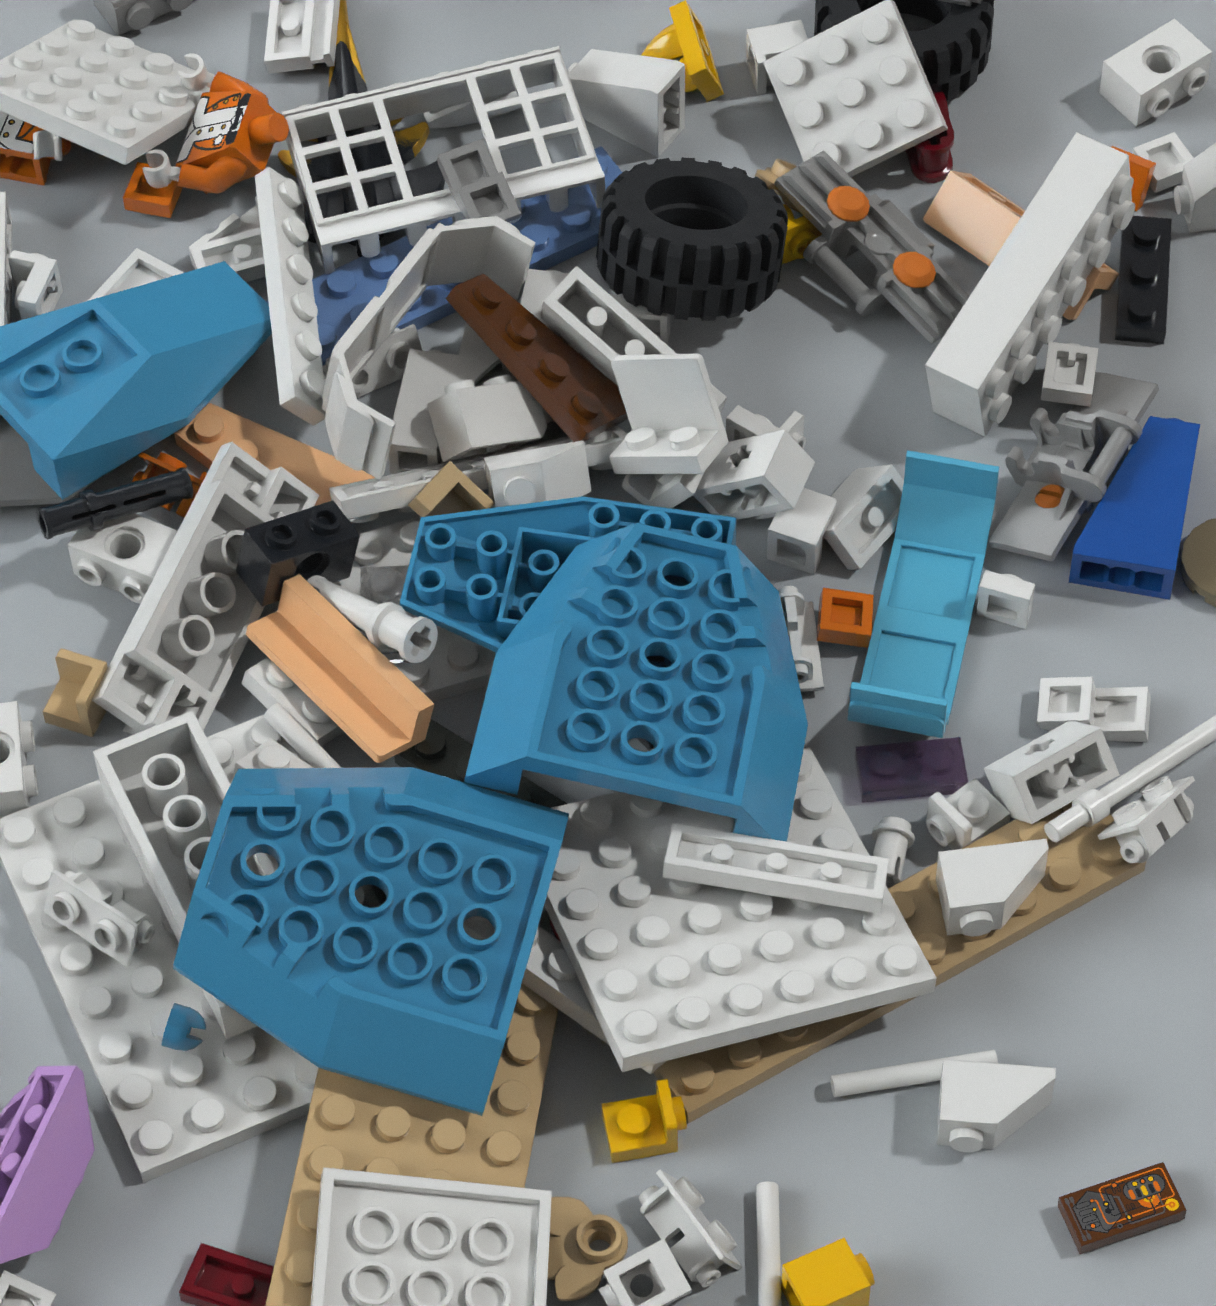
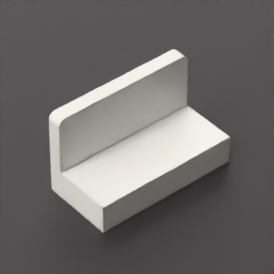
(864, 513)

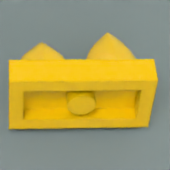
(688, 40)

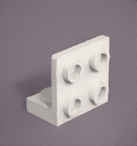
(669, 413)

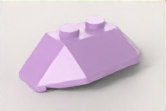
(42, 1157)

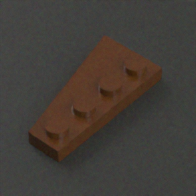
(552, 371)

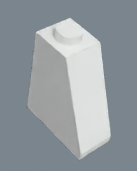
(632, 96)

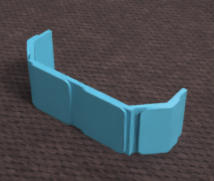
(927, 596)

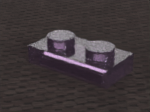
(910, 769)

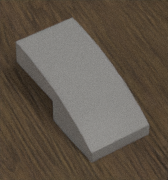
(476, 183)

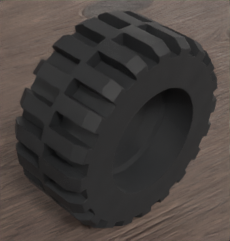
(949, 51)
(691, 239)

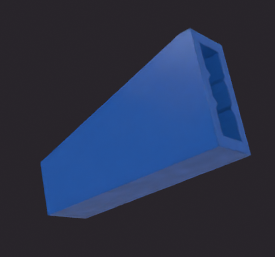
(1139, 521)

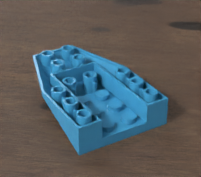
(124, 369)
(490, 565)

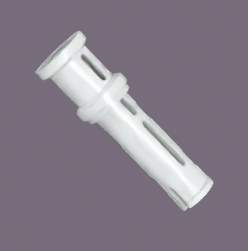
(384, 623)

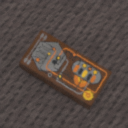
(1121, 1208)

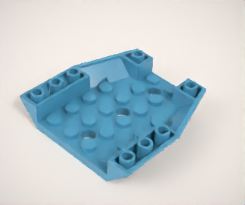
(580, 685)
(385, 988)

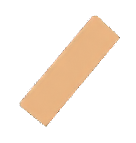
(983, 220)
(342, 672)

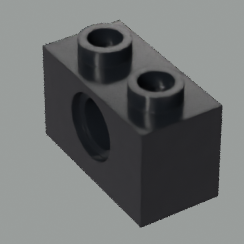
(300, 543)

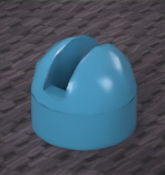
(179, 1026)

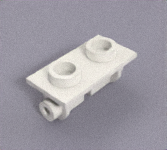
(387, 363)
(803, 638)
(1151, 819)
(85, 910)
(705, 1243)

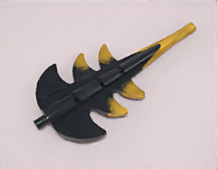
(344, 79)

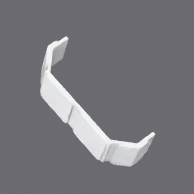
(441, 256)

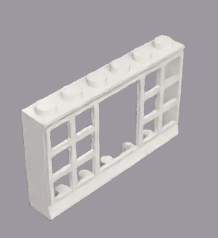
(428, 95)

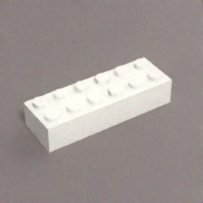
(1031, 285)
(167, 802)

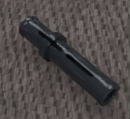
(95, 508)

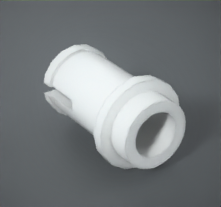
(892, 840)

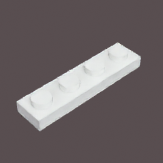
(776, 868)

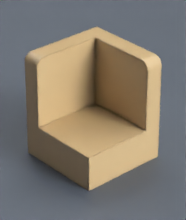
(449, 493)
(71, 700)

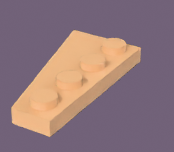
(313, 467)

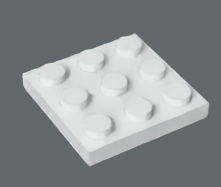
(856, 91)

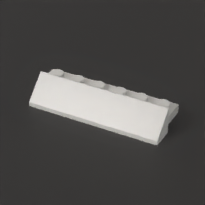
(197, 604)

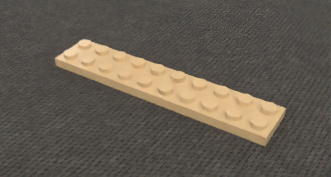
(1075, 873)

